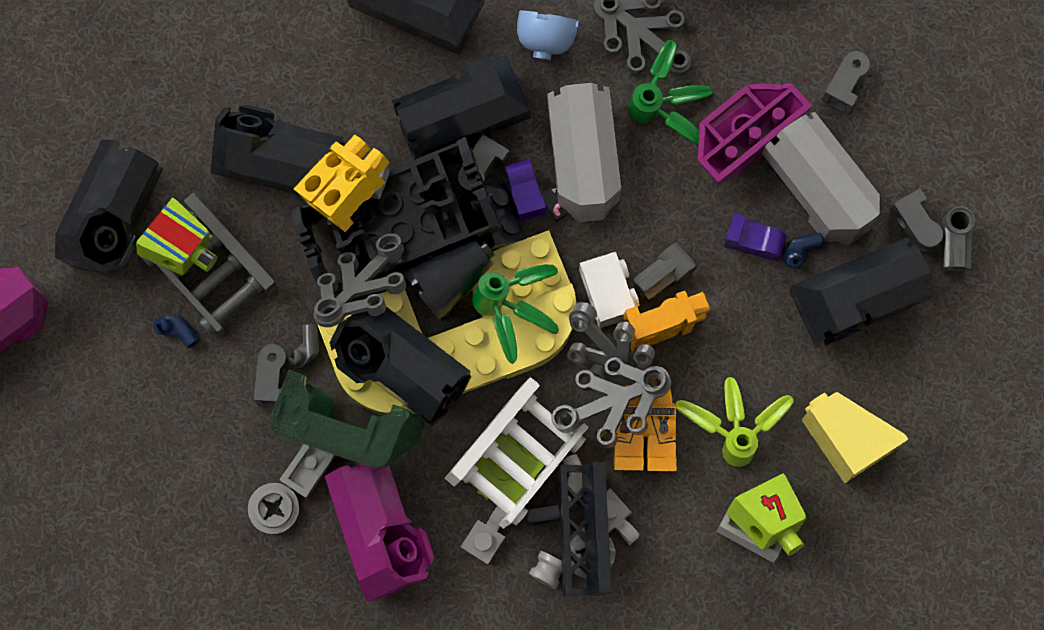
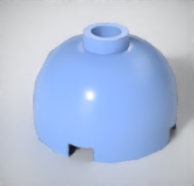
(546, 33)

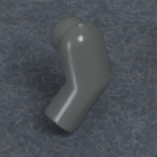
(308, 349)

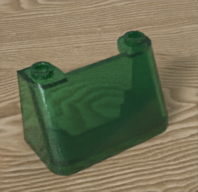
(304, 418)

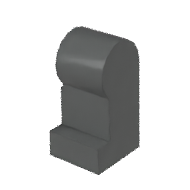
(851, 72)
(487, 155)
(916, 222)
(269, 374)

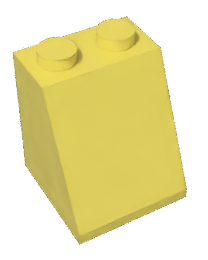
(850, 434)

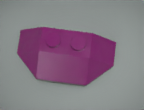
(744, 125)

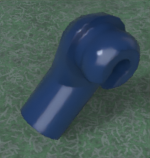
(799, 246)
(176, 326)

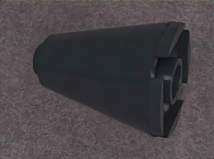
(450, 276)

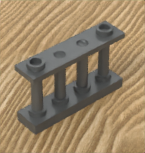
(236, 260)

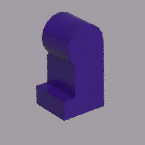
(525, 191)
(755, 238)

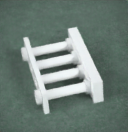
(487, 447)

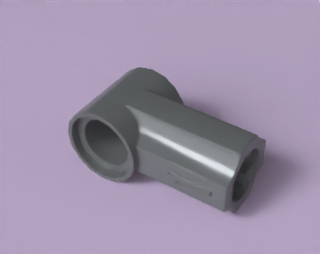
(956, 242)
(671, 267)

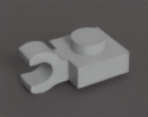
(616, 518)
(484, 538)

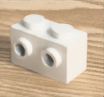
(608, 288)

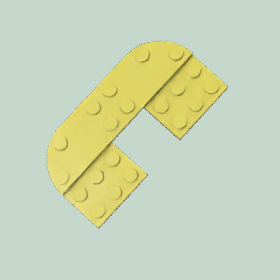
(477, 342)

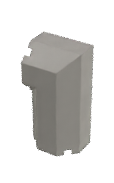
(584, 151)
(824, 180)

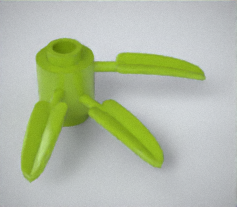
(732, 451)

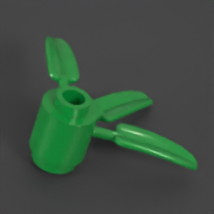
(648, 98)
(492, 294)

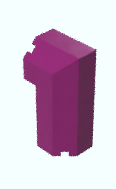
(20, 307)
(377, 532)

